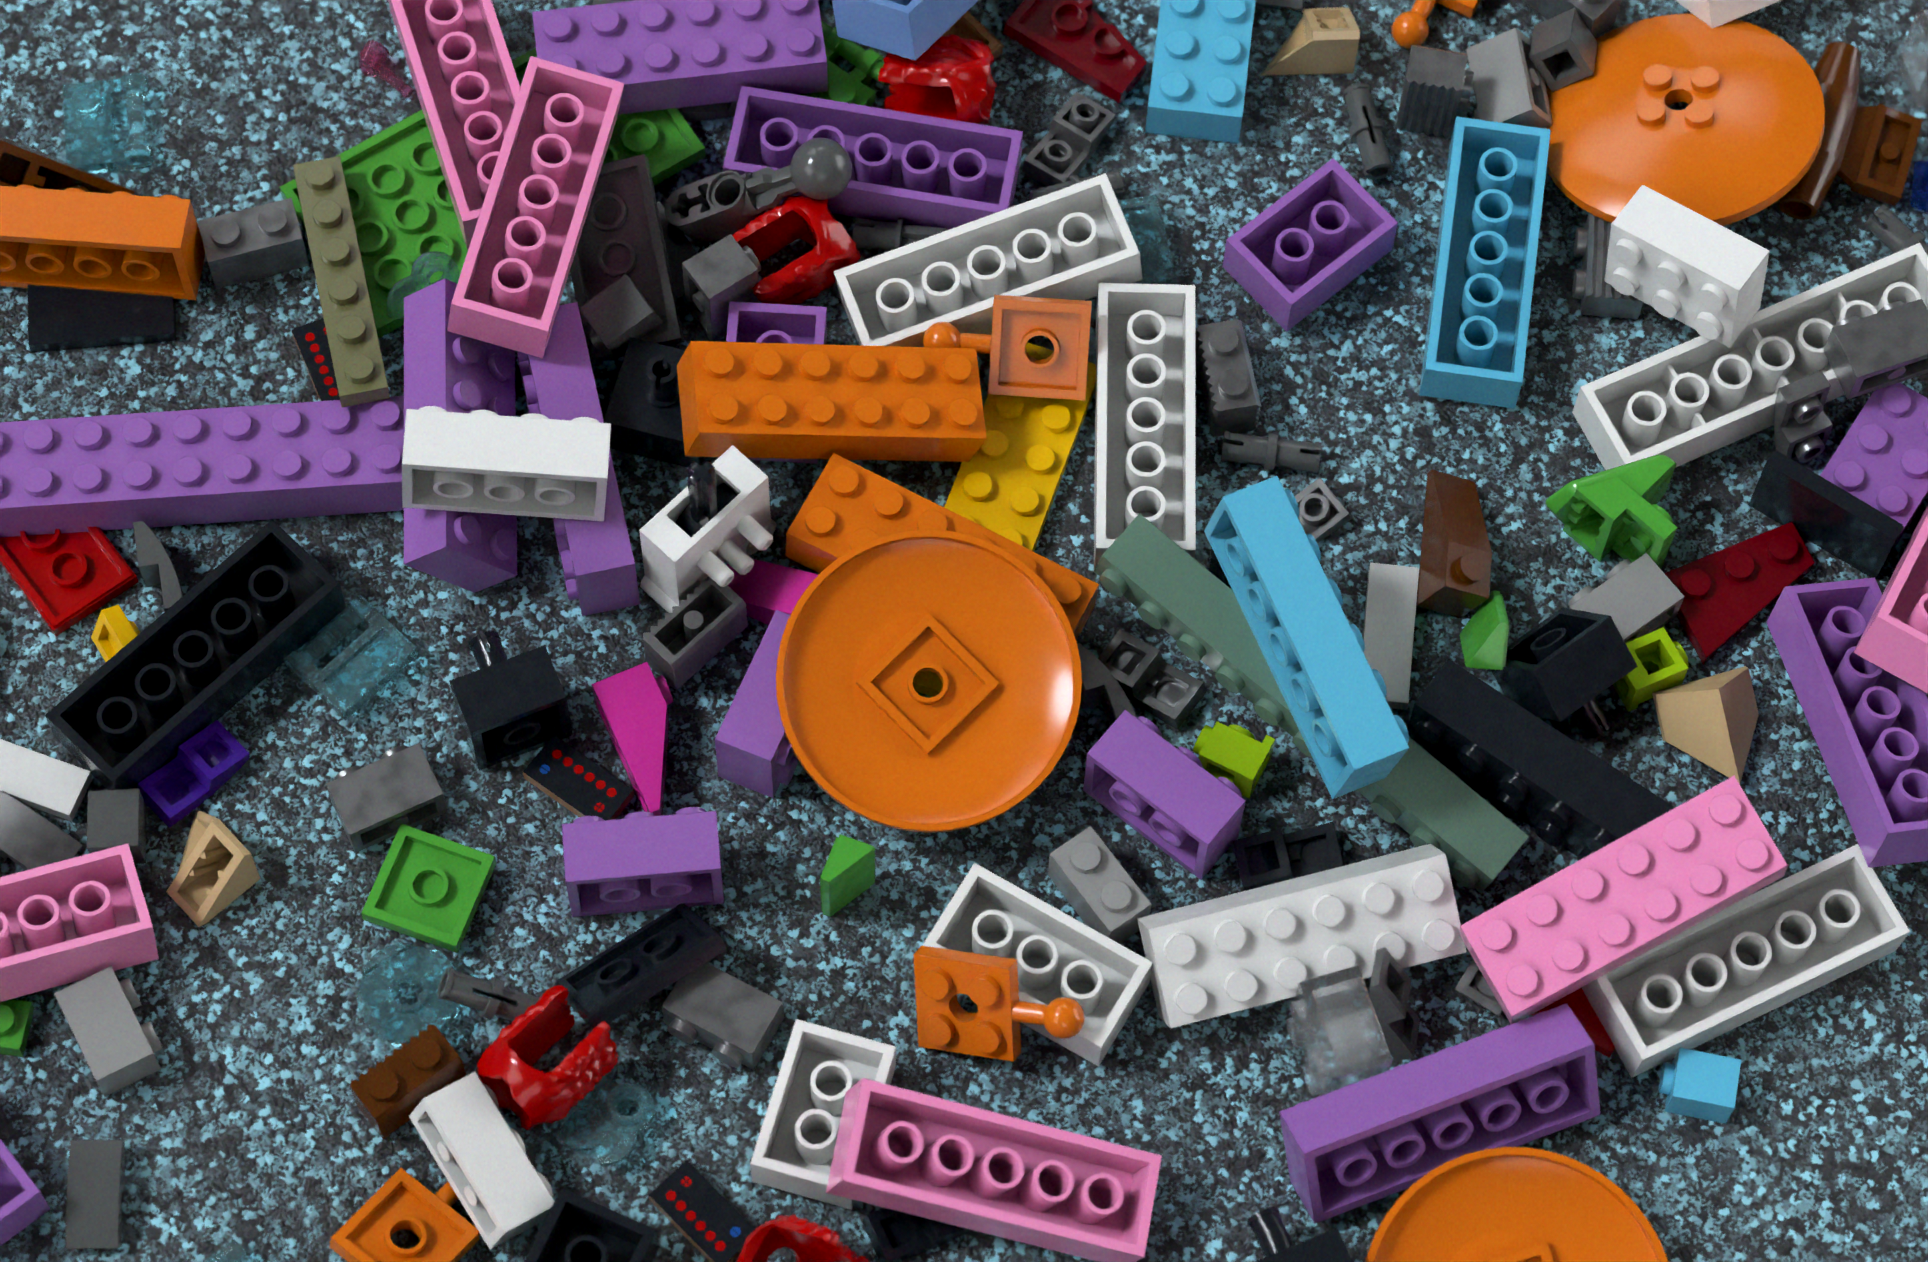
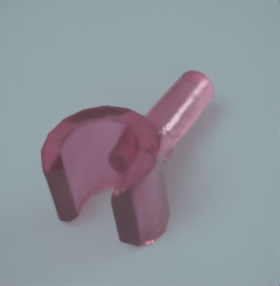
(372, 64)

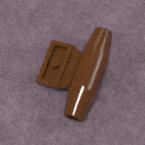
(1859, 144)

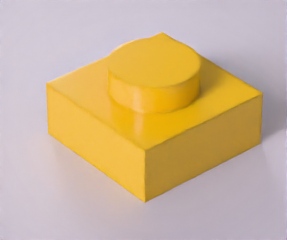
(113, 631)

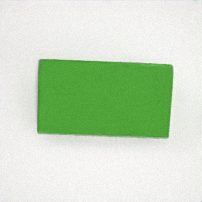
(1486, 635)
(846, 873)

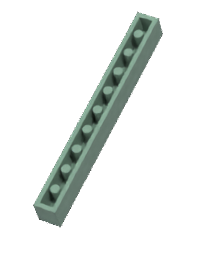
(1211, 627)

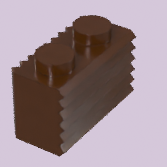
(400, 1082)

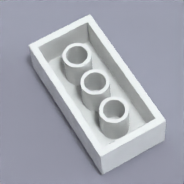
(505, 464)
(1052, 954)

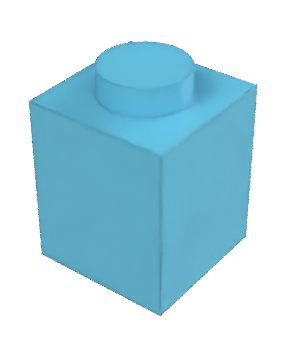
(1700, 1085)

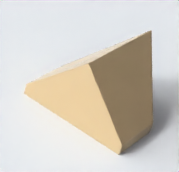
(1319, 44)
(1711, 719)
(212, 870)

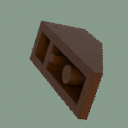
(32, 167)
(1453, 547)

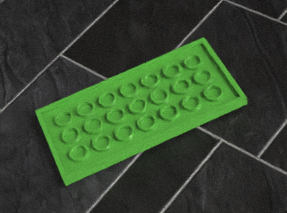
(406, 208)

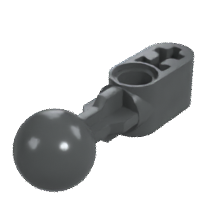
(731, 200)

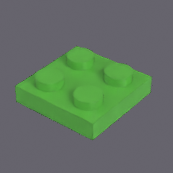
(429, 888)

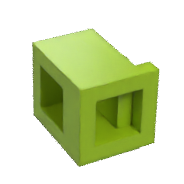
(1653, 653)
(1234, 755)

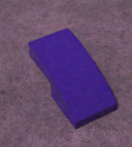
(194, 775)

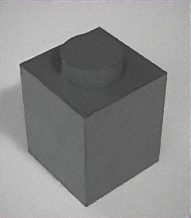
(1563, 49)
(618, 315)
(117, 819)

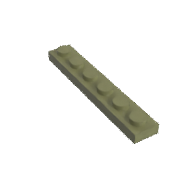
(341, 282)

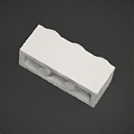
(483, 1159)

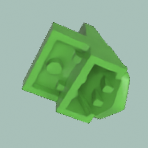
(1619, 510)

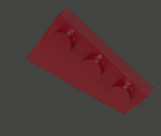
(1079, 43)
(1737, 585)

